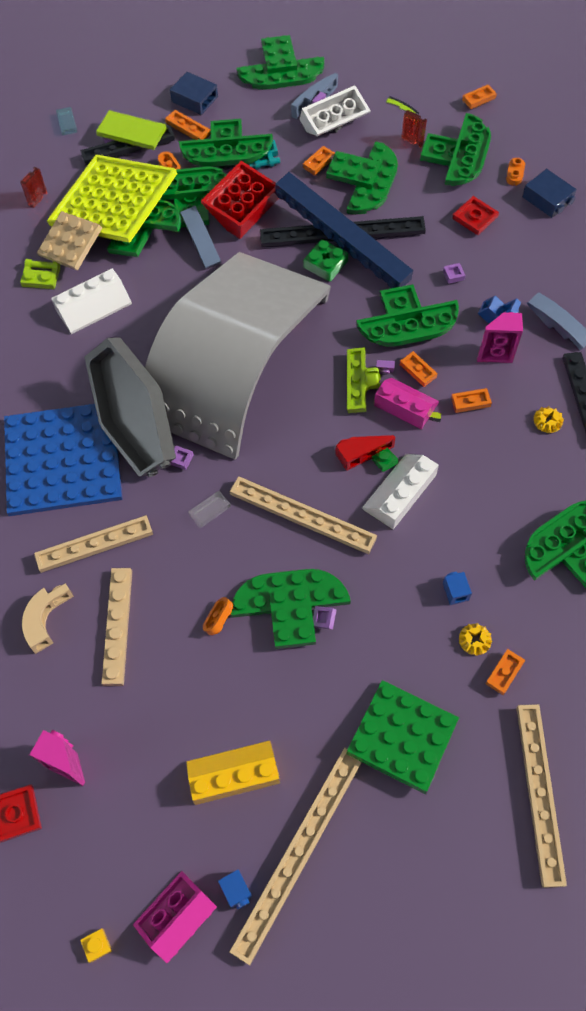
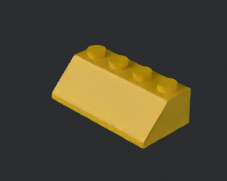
(232, 772)

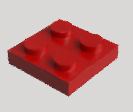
(475, 215)
(18, 813)

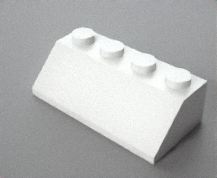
(333, 111)
(91, 301)
(401, 489)

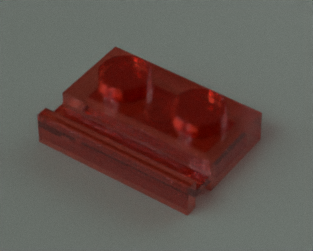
(413, 128)
(33, 187)

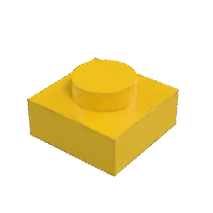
(96, 945)

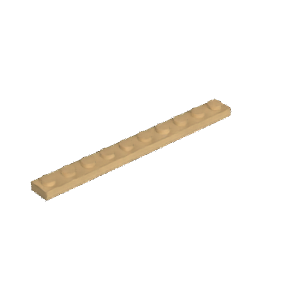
(295, 859)

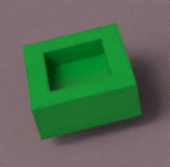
(385, 459)

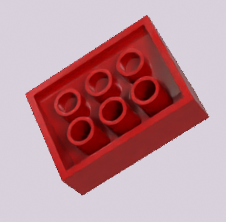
(241, 199)

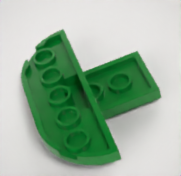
(281, 66)
(226, 146)
(462, 155)
(370, 175)
(191, 187)
(162, 217)
(407, 320)
(559, 541)
(290, 601)

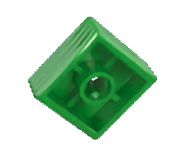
(325, 260)

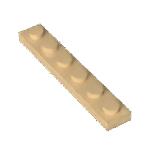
(93, 544)
(117, 627)

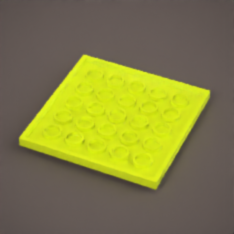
(116, 195)

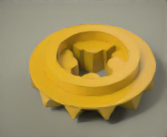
(552, 425)
(476, 648)

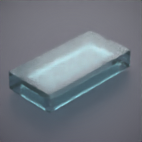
(66, 121)

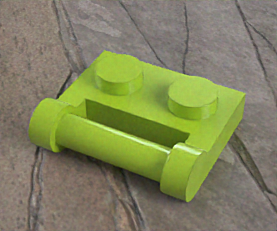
(39, 278)

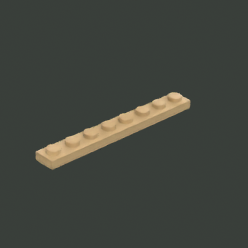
(303, 515)
(541, 797)

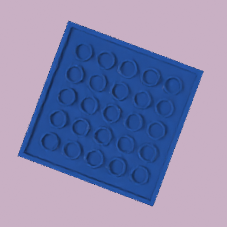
(59, 461)

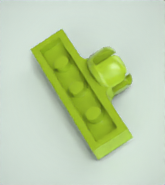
(359, 380)

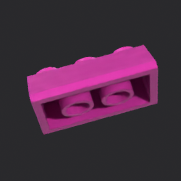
(501, 339)
(405, 402)
(58, 756)
(174, 917)

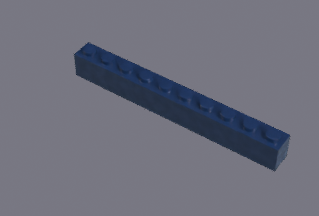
(343, 231)

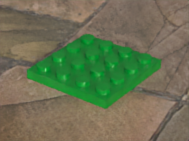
(403, 736)

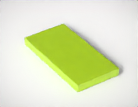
(131, 130)

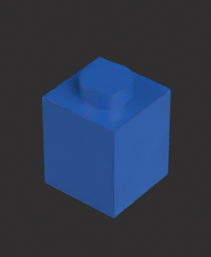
(457, 588)
(235, 890)

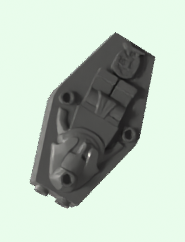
(130, 407)

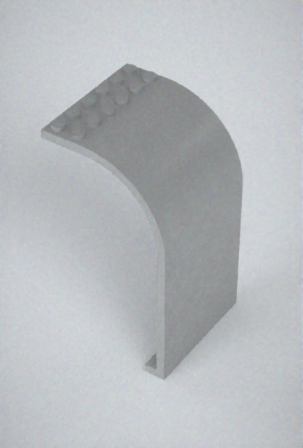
(220, 342)

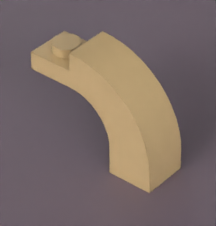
(37, 612)

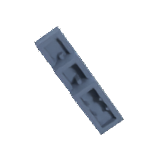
(325, 85)
(200, 237)
(560, 319)

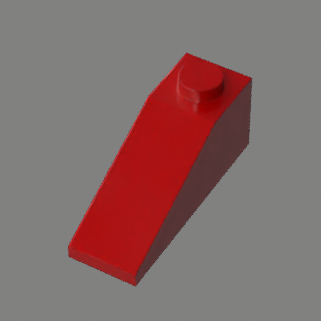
(361, 449)

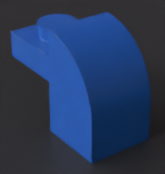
(495, 307)

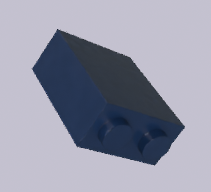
(193, 93)
(549, 193)

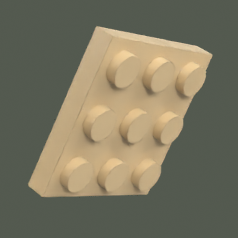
(69, 240)

